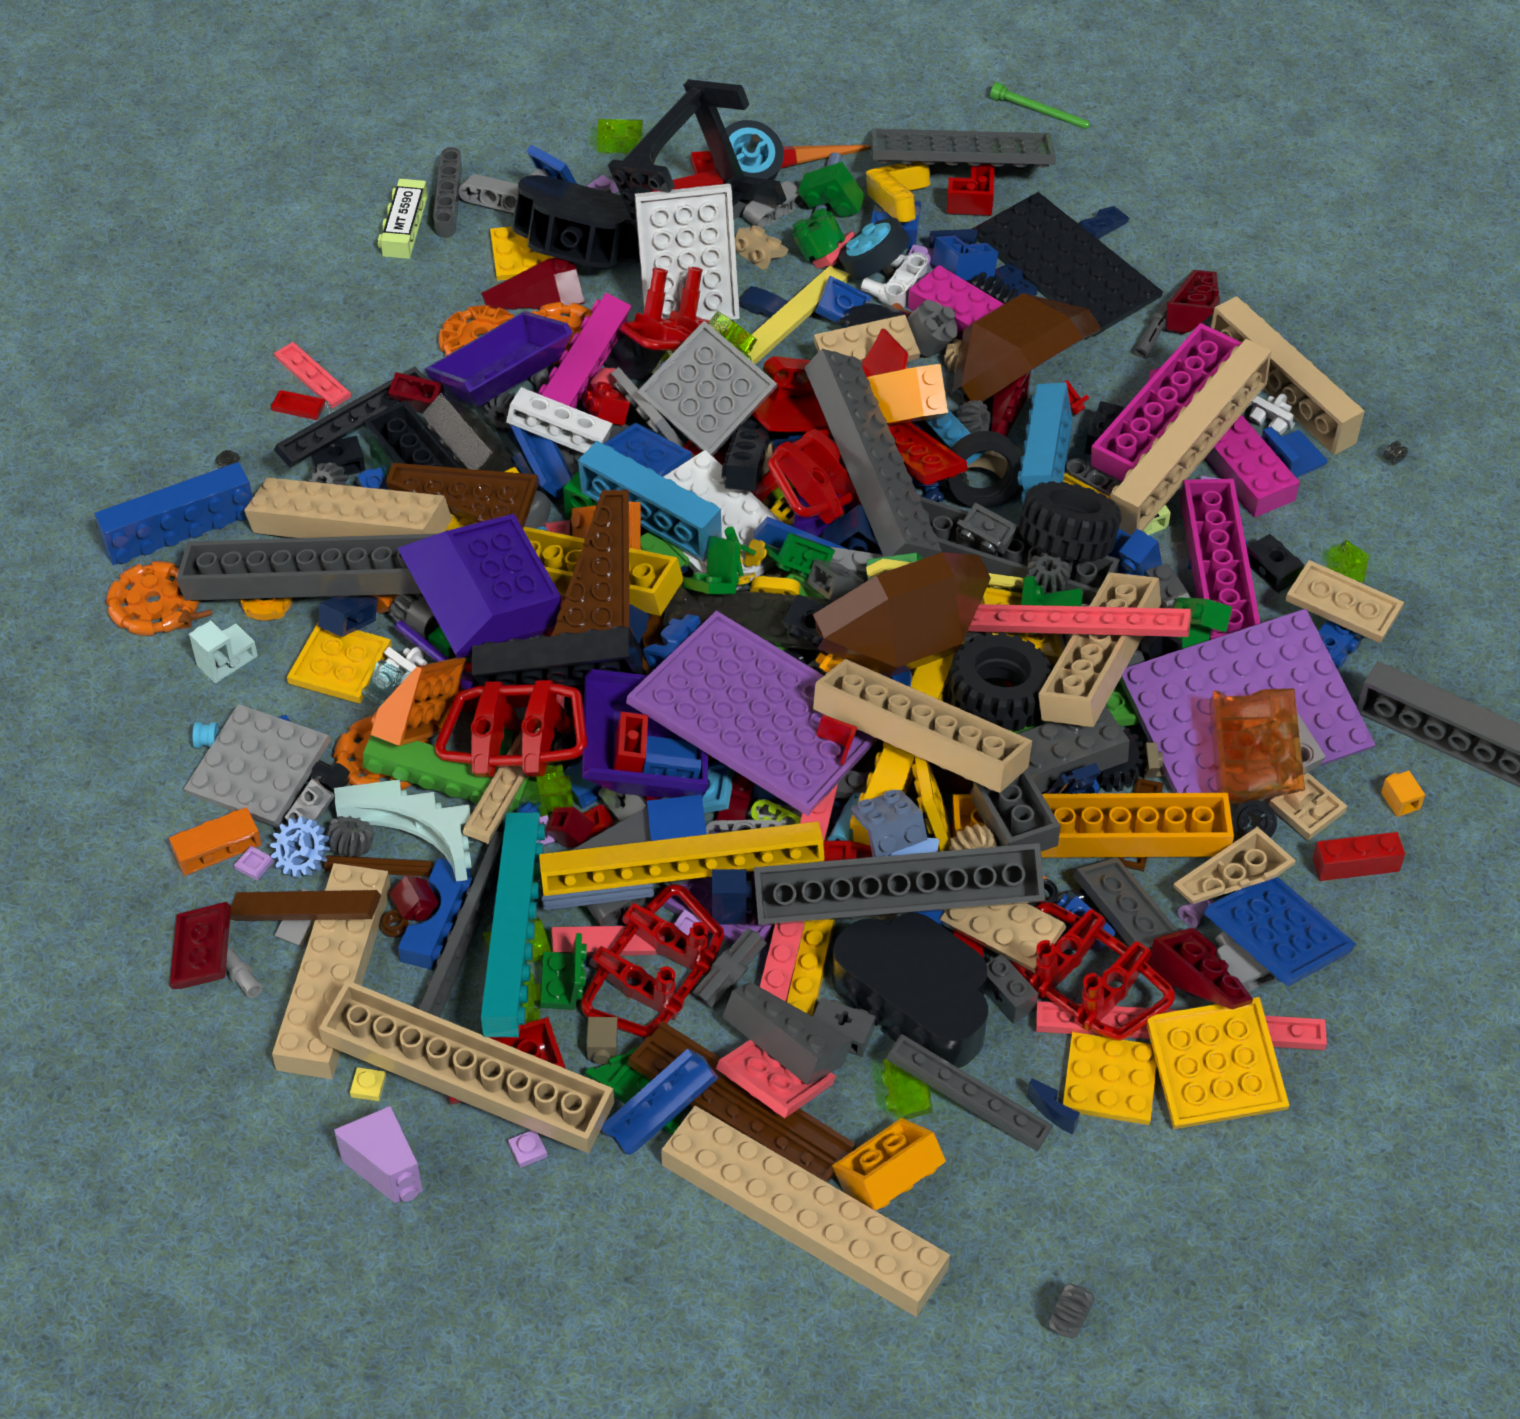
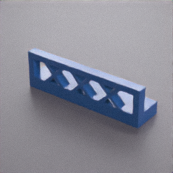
(544, 460)
(660, 1101)

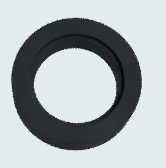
(998, 492)

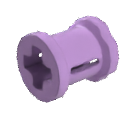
(1193, 913)

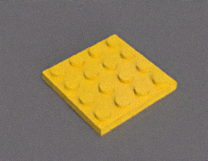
(1216, 1064)

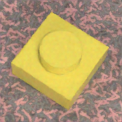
(368, 1084)

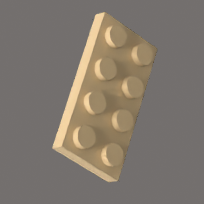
(859, 339)
(1344, 601)
(1007, 929)

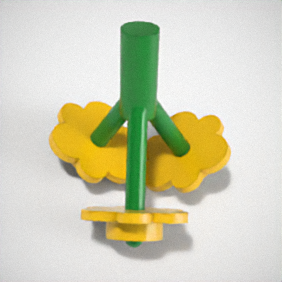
(754, 555)

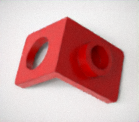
(837, 732)

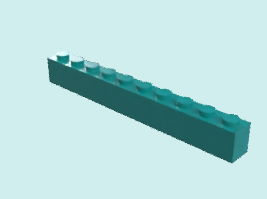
(513, 926)

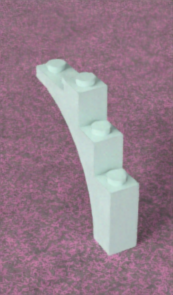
(418, 814)

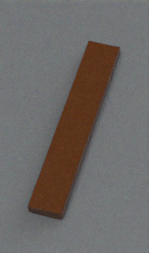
(305, 905)

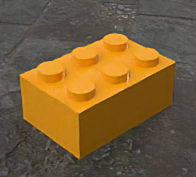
(889, 1164)

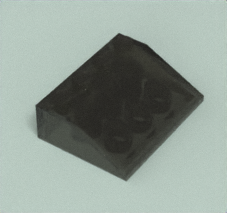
(468, 436)

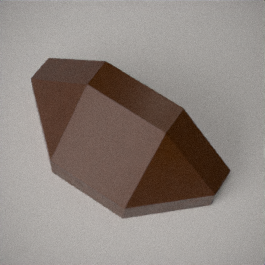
(1016, 341)
(906, 614)

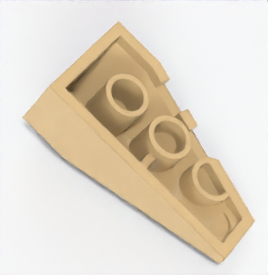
(1240, 865)

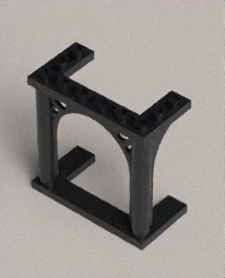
(639, 174)

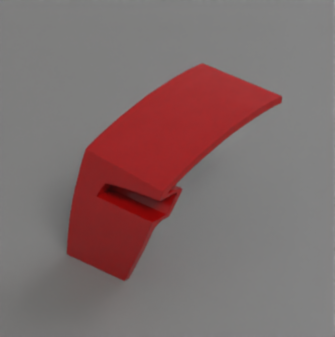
(794, 402)

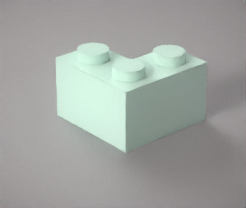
(220, 651)

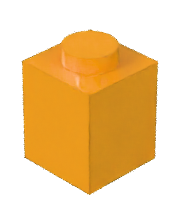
(1402, 793)

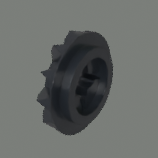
(1255, 808)

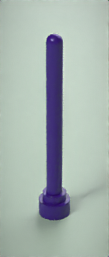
(467, 680)

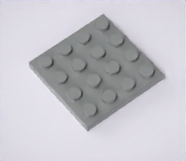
(707, 389)
(257, 764)

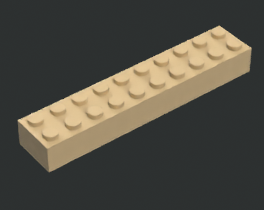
(1191, 436)
(467, 1066)
(806, 1210)

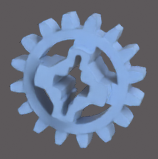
(312, 847)

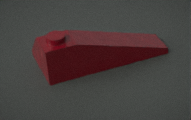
(540, 285)
(1193, 301)
(1008, 404)

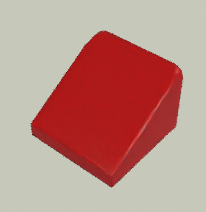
(601, 818)

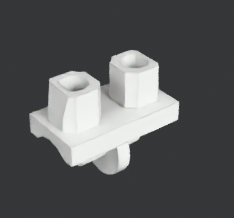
(1274, 409)
(413, 659)

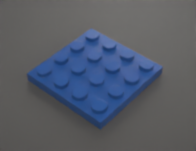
(1280, 930)

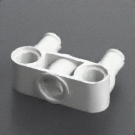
(909, 272)

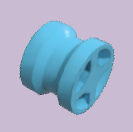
(204, 734)

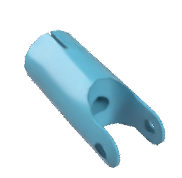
(841, 830)

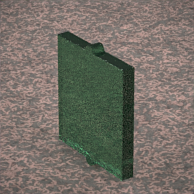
(378, 458)

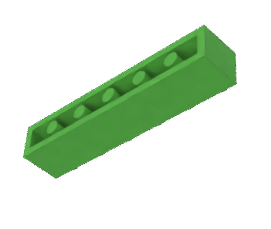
(421, 766)

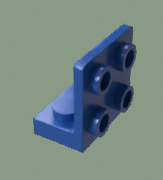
(1294, 451)
(671, 758)

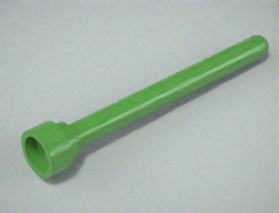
(1000, 92)

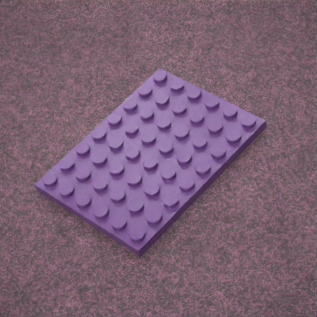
(1283, 653)
(748, 711)

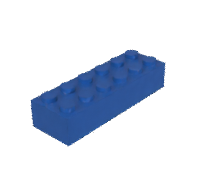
(174, 513)

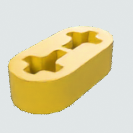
(775, 585)

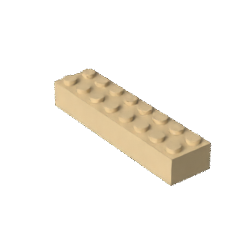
(1314, 398)
(335, 510)
(1092, 662)
(923, 725)
(333, 954)

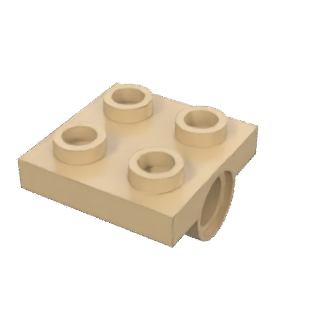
(1310, 809)

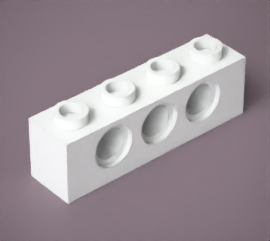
(557, 421)

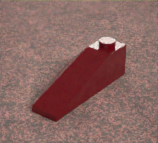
(1191, 963)

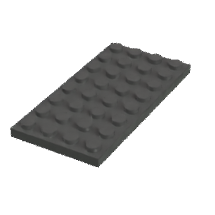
(962, 146)

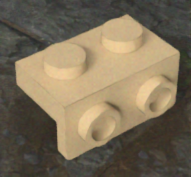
(758, 247)

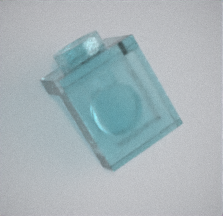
(383, 682)

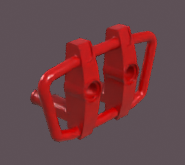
(666, 334)
(814, 474)
(496, 713)
(684, 949)
(1097, 995)

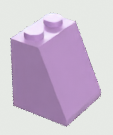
(380, 1155)

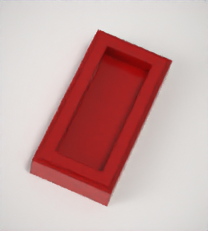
(298, 405)

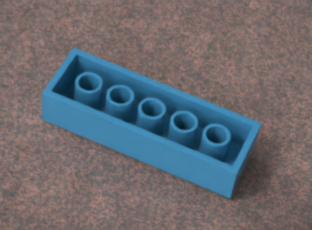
(1047, 437)
(665, 506)

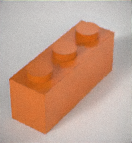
(215, 841)

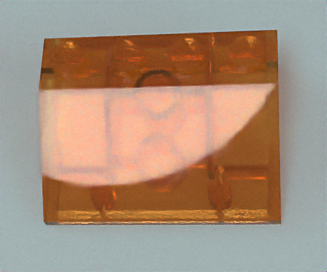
(1256, 744)

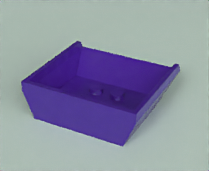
(501, 358)
(484, 583)
(603, 704)

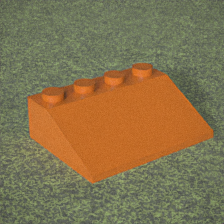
(419, 703)

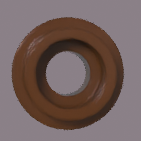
(393, 917)

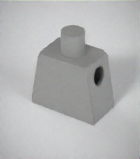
(1242, 963)

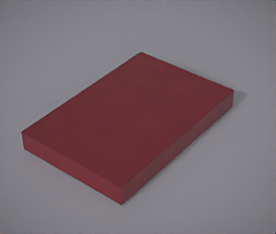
(200, 946)

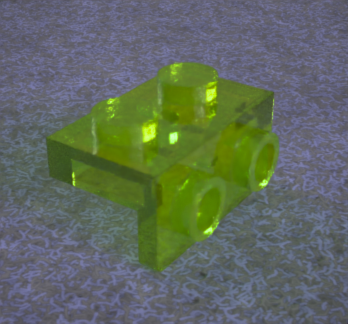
(1348, 561)
(907, 1094)

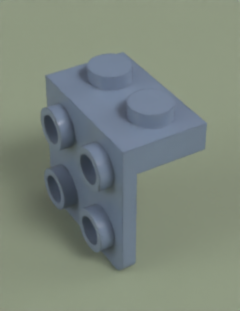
(891, 822)

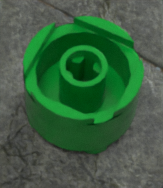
(817, 234)

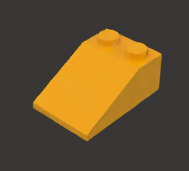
(910, 394)

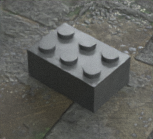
(1017, 813)

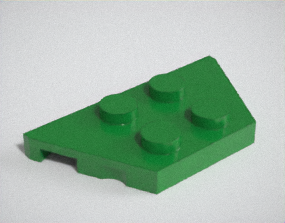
(625, 1082)

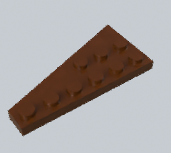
(469, 492)
(601, 579)

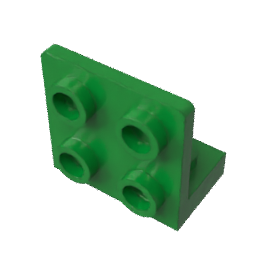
(798, 554)
(721, 568)
(1034, 595)
(563, 977)

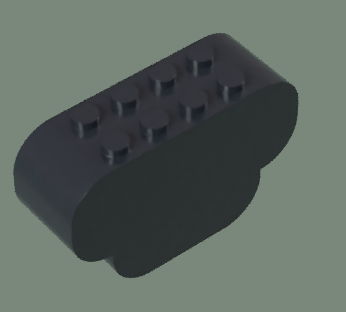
(574, 222)
(915, 983)

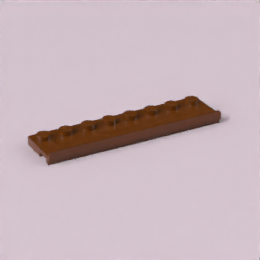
(796, 1137)

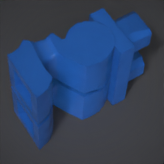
(672, 638)

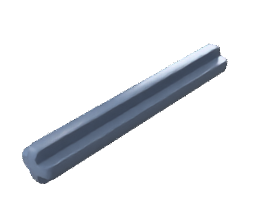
(597, 896)

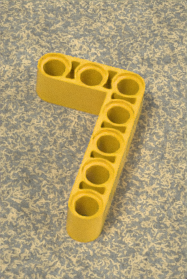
(891, 186)

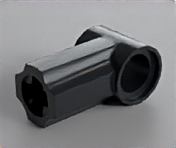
(330, 776)

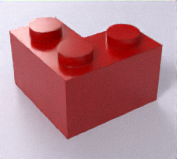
(972, 194)

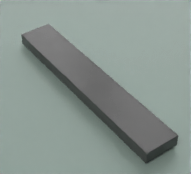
(969, 1092)

